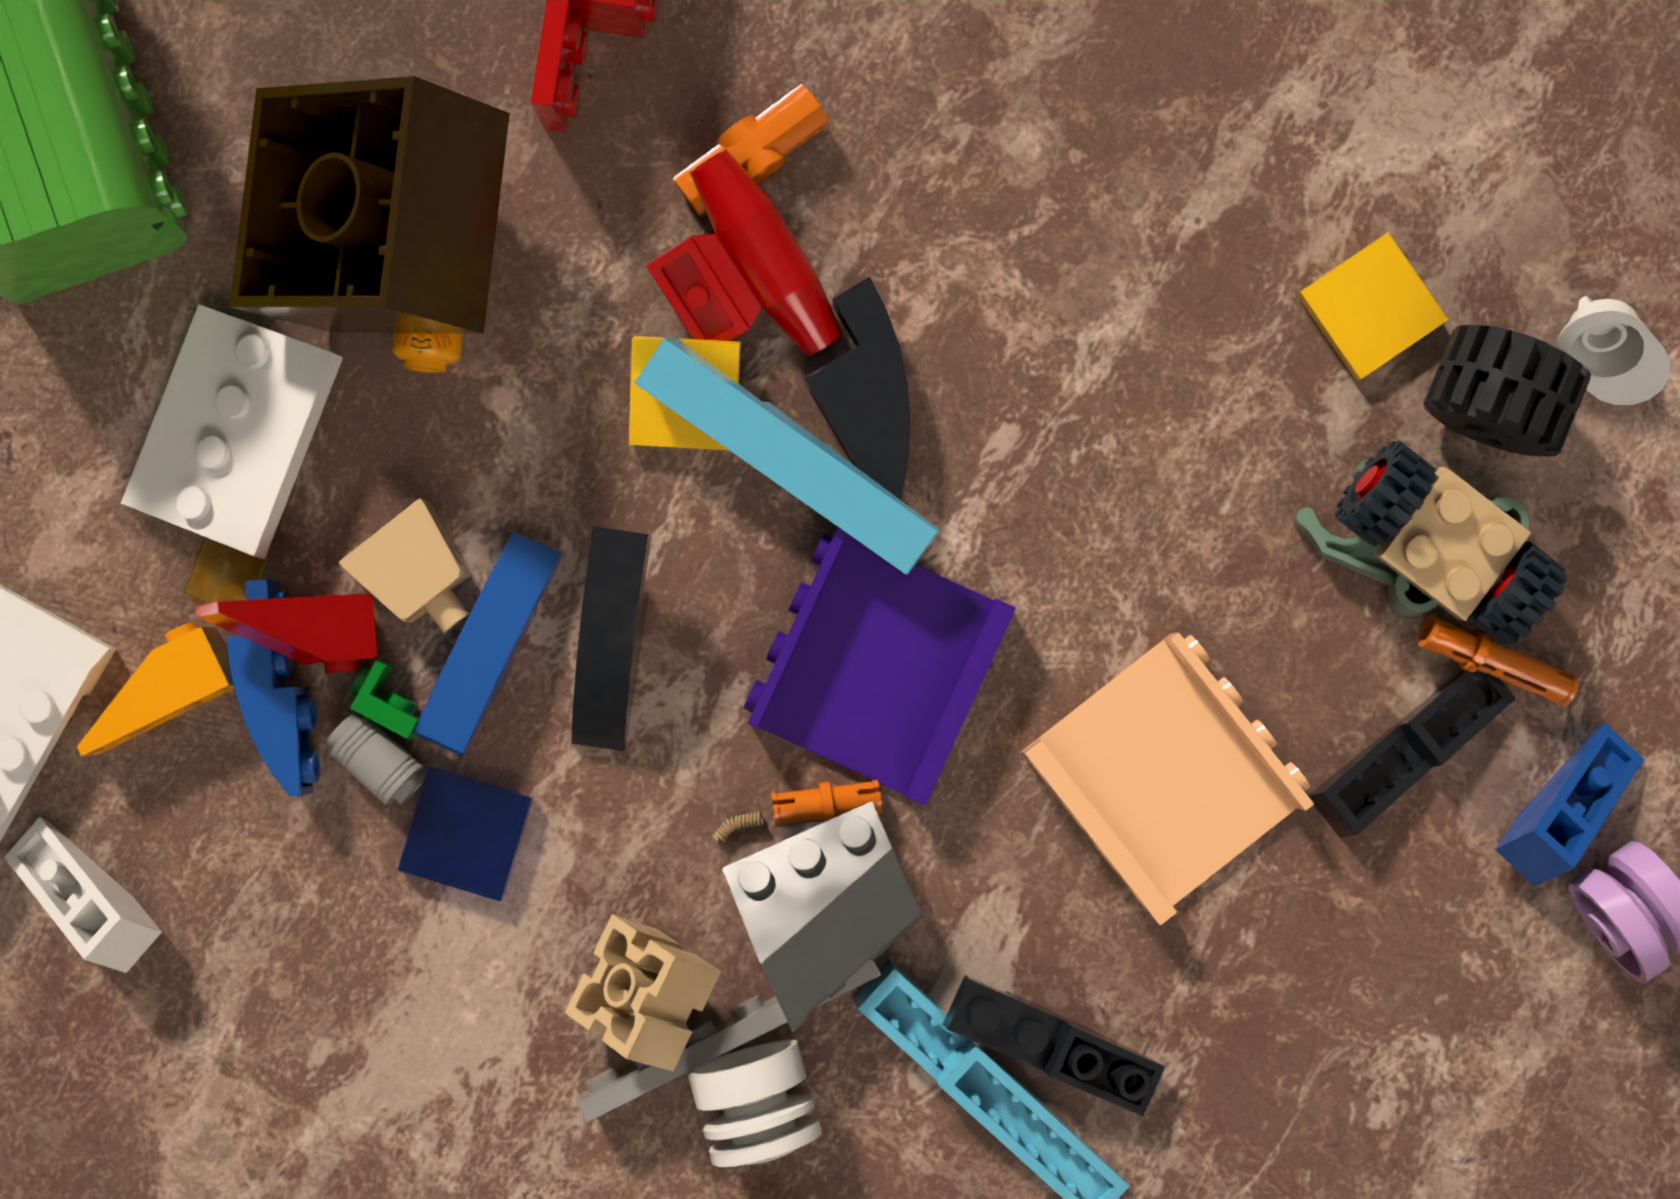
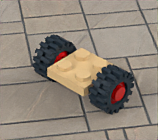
(1451, 543)

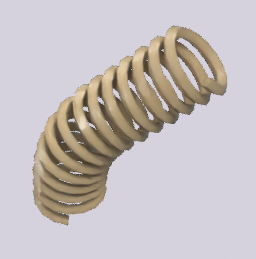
(735, 825)

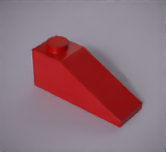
(306, 629)

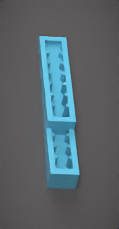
(786, 453)
(986, 1088)

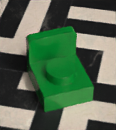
(392, 712)

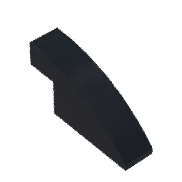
(867, 390)
(610, 637)

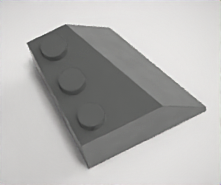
(822, 906)

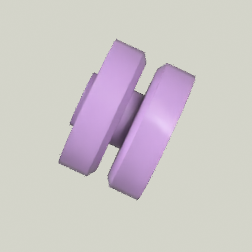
(1632, 910)

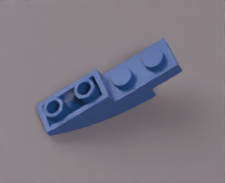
(275, 714)

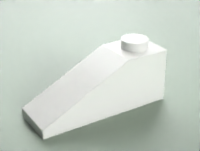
(82, 899)

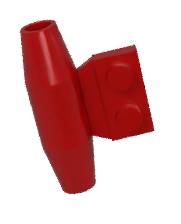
(746, 265)

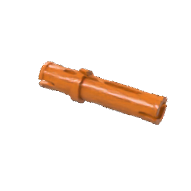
(1478, 652)

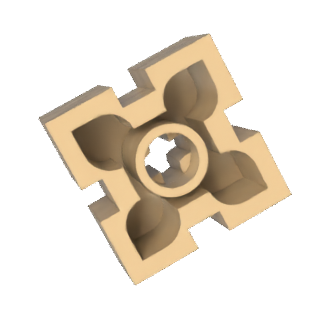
(642, 993)

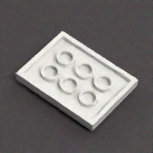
(231, 431)

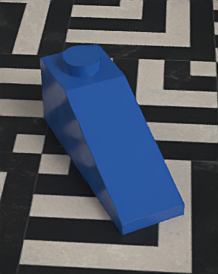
(1570, 808)

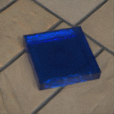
(465, 833)

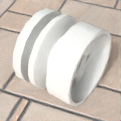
(758, 1114)

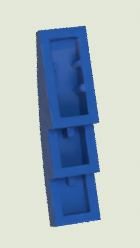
(487, 644)

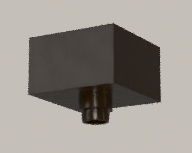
(370, 207)

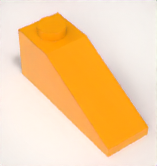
(165, 685)

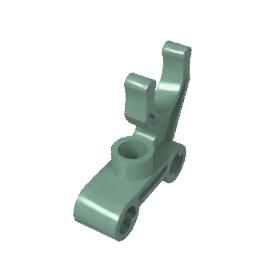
(1359, 555)

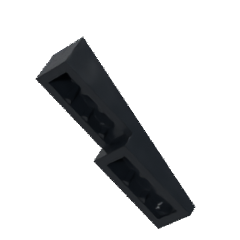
(1409, 751)

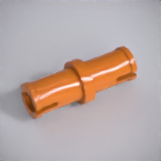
(823, 802)

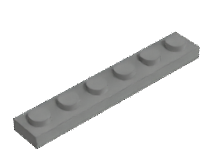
(706, 1043)

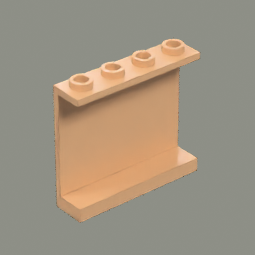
(1167, 774)

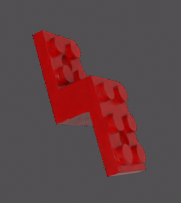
(566, 45)

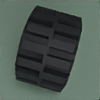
(1507, 390)

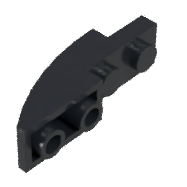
(1054, 1045)

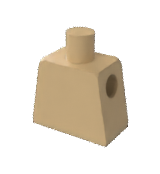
(413, 567)

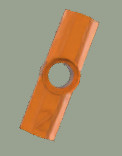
(762, 140)

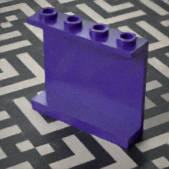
(878, 666)

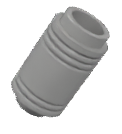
(375, 759)

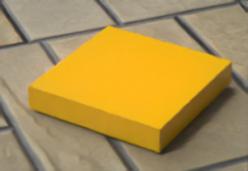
(1372, 307)
(655, 423)

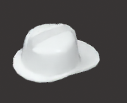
(1617, 350)

